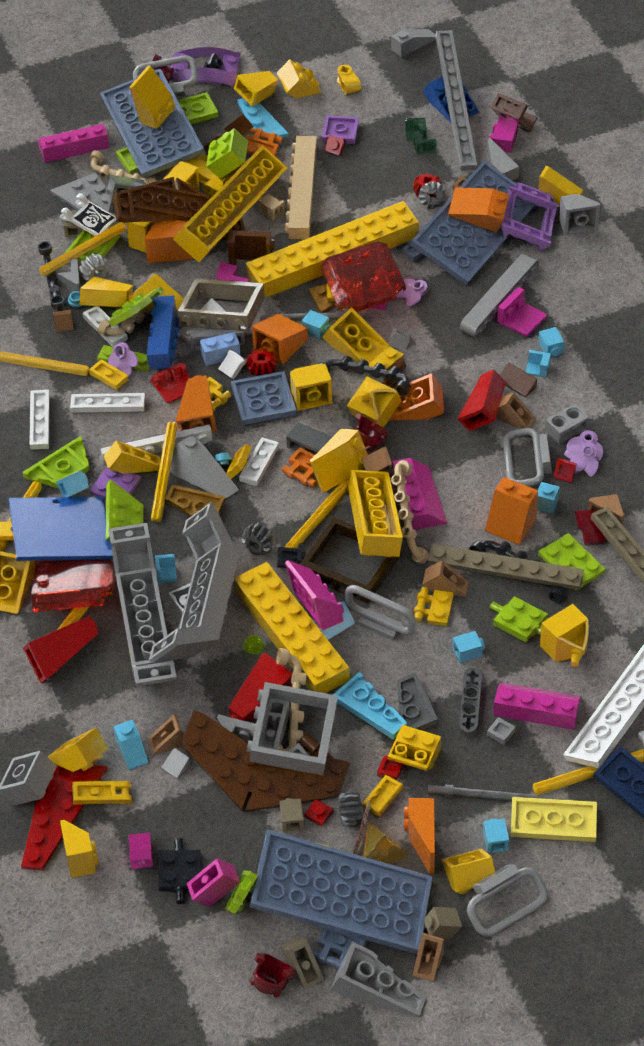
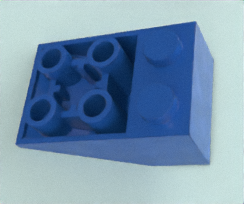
(436, 96)

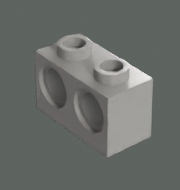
(567, 423)

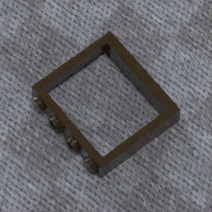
(335, 580)

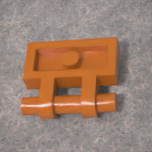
(255, 142)
(301, 461)

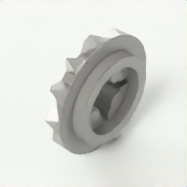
(432, 187)

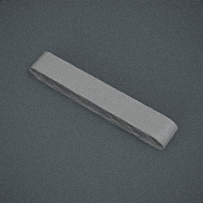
(488, 305)

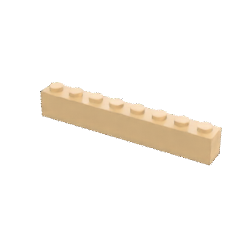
(302, 187)

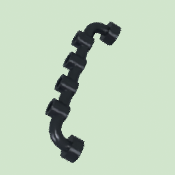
(57, 301)
(403, 386)
(556, 595)

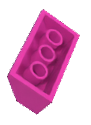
(73, 143)
(423, 496)
(315, 596)
(536, 705)

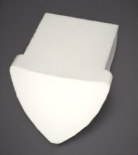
(232, 364)

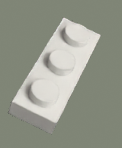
(95, 316)
(259, 461)

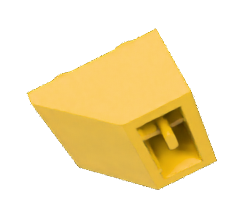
(298, 80)
(415, 748)

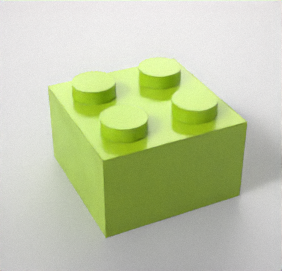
(227, 153)

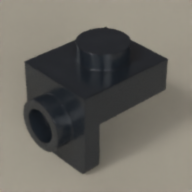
(214, 62)
(290, 554)

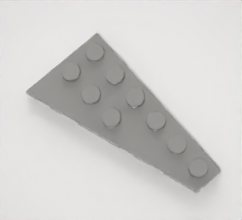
(92, 188)

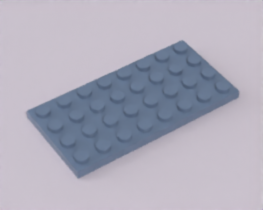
(151, 147)
(462, 246)
(341, 892)

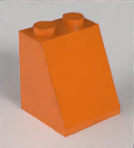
(160, 242)
(279, 336)
(196, 405)
(512, 510)

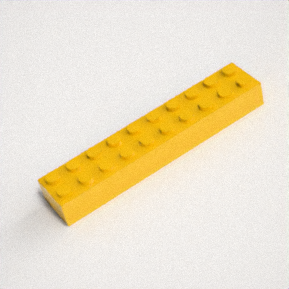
(230, 204)
(303, 259)

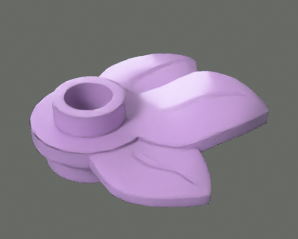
(413, 291)
(125, 360)
(581, 439)
(584, 461)

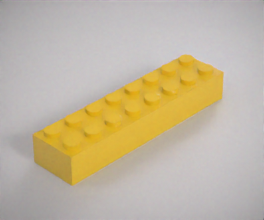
(291, 627)

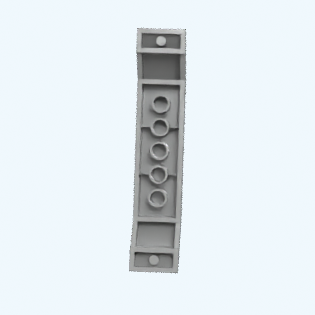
(208, 588)
(140, 602)

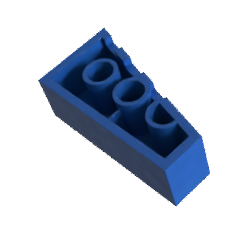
(163, 333)

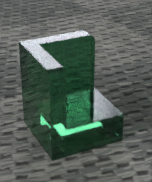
(415, 125)
(423, 146)

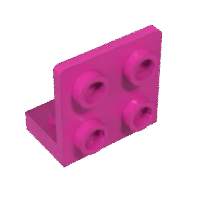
(519, 315)

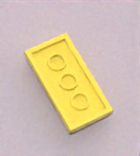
(553, 819)

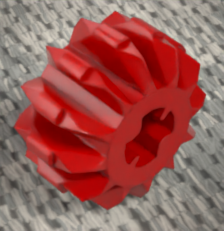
(420, 181)
(261, 362)

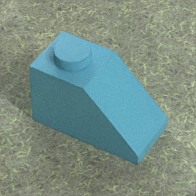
(130, 744)

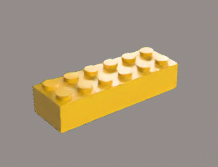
(138, 230)
(375, 513)

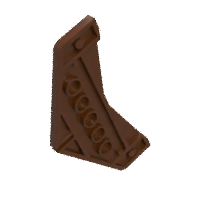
(162, 202)
(228, 765)

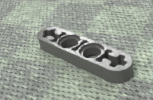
(468, 702)

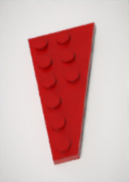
(53, 807)

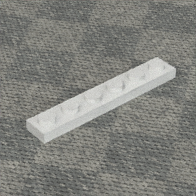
(156, 443)

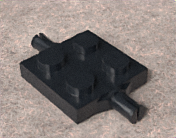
(177, 868)

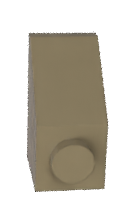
(300, 957)

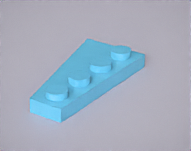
(261, 118)
(366, 704)

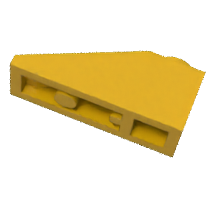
(130, 459)

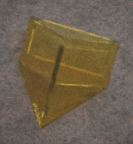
(381, 847)

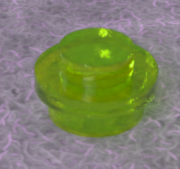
(253, 644)

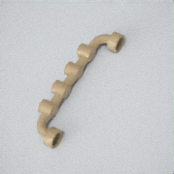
(97, 157)
(127, 325)
(402, 470)
(297, 680)

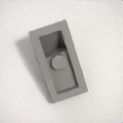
(70, 279)
(238, 727)

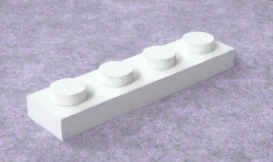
(107, 402)
(39, 419)

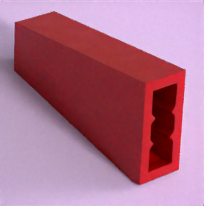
(483, 402)
(56, 648)
(264, 671)

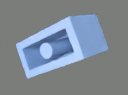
(216, 348)

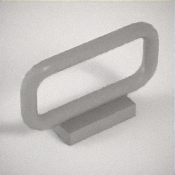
(179, 87)
(541, 453)
(376, 621)
(495, 883)

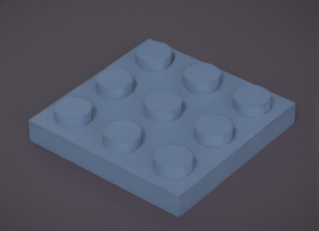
(263, 398)

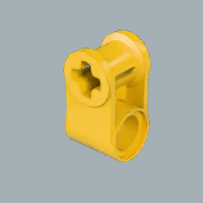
(348, 80)

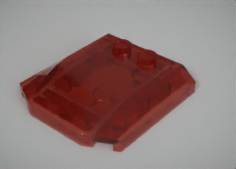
(363, 277)
(71, 584)

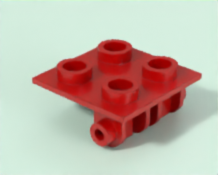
(171, 383)

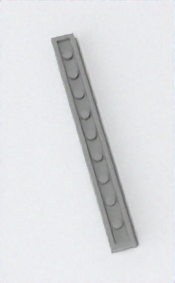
(456, 100)

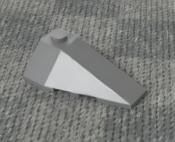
(198, 467)
(371, 982)

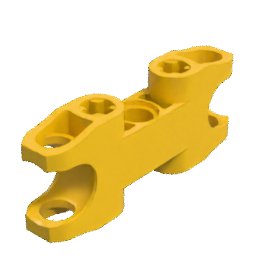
(208, 178)

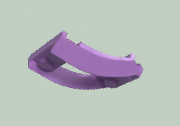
(209, 75)
(526, 232)

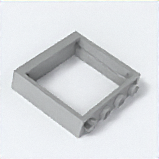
(288, 759)

